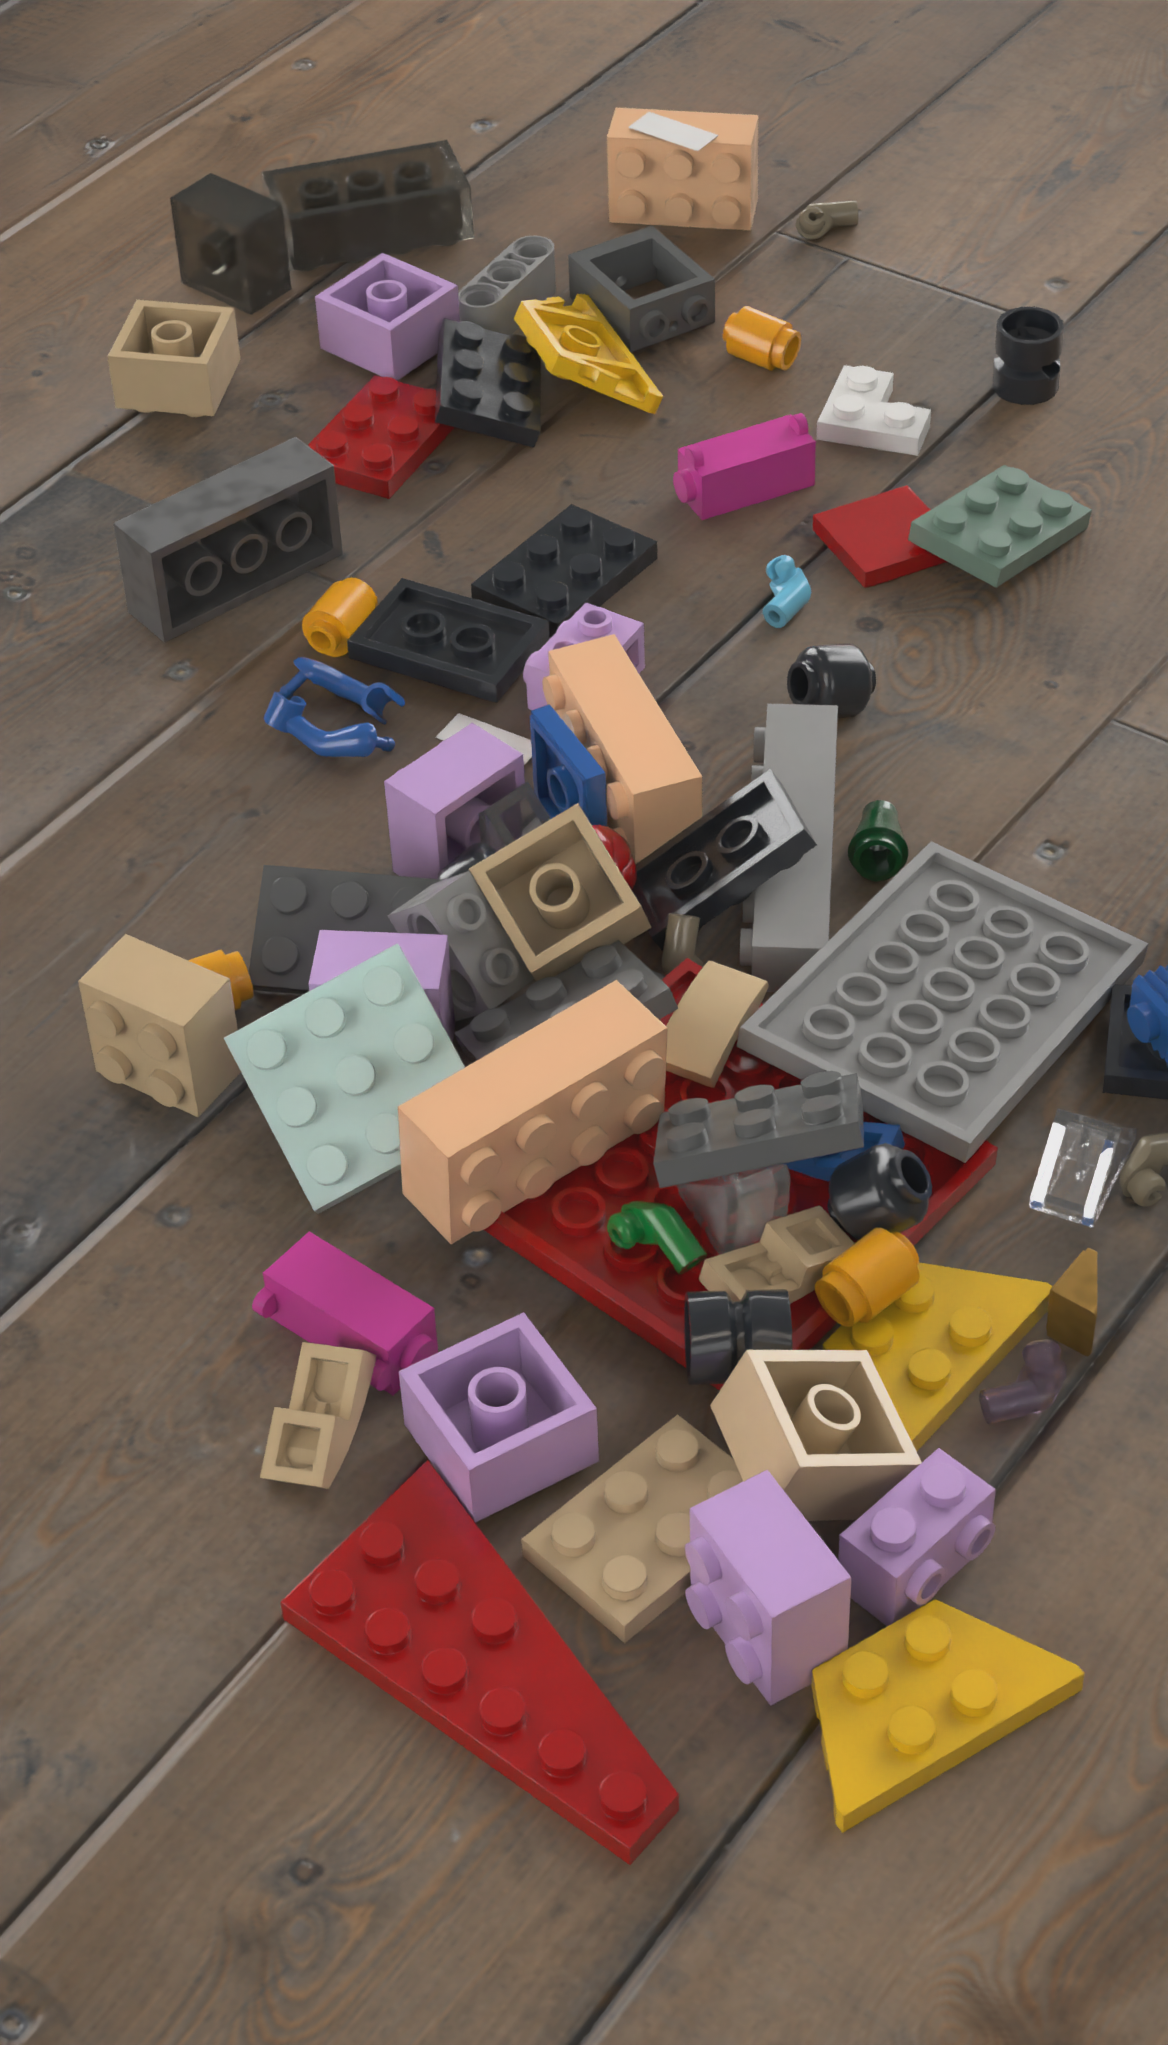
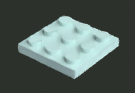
(340, 1067)

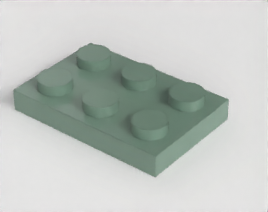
(1000, 525)

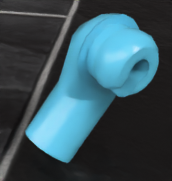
(789, 589)

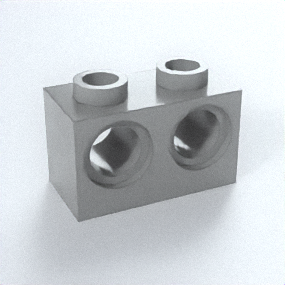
(481, 954)

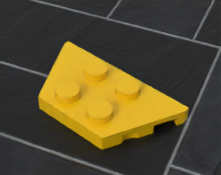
(585, 348)
(944, 1339)
(925, 1702)

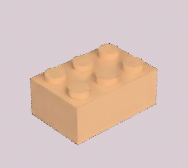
(683, 187)

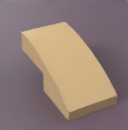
(710, 1021)
(787, 1257)
(323, 1415)

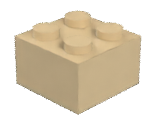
(174, 358)
(559, 894)
(160, 1024)
(816, 1427)

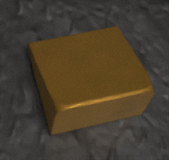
(1074, 1304)

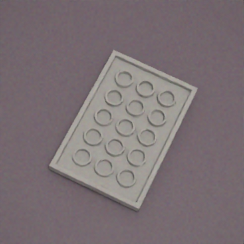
(945, 998)

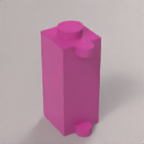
(746, 466)
(347, 1305)

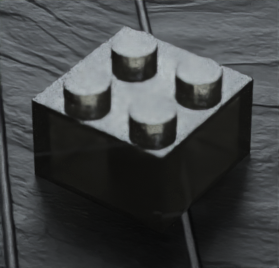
(231, 243)

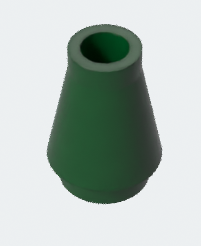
(878, 843)

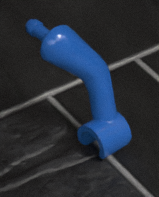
(371, 698)
(351, 741)

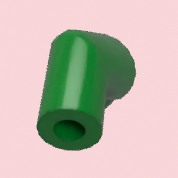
(660, 1226)

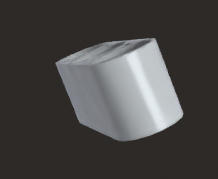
(515, 275)

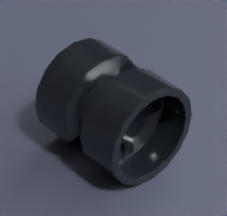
(1028, 355)
(723, 1329)

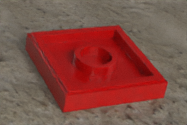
(874, 534)

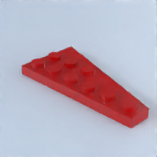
(459, 1641)

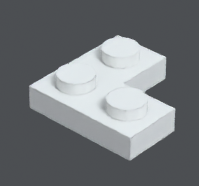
(862, 417)

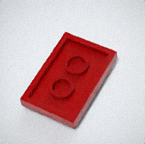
(381, 436)

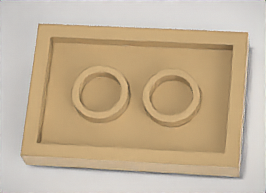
(627, 1532)

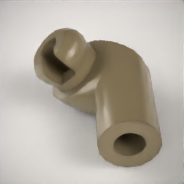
(821, 217)
(680, 941)
(1141, 1171)

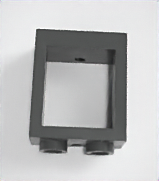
(636, 259)

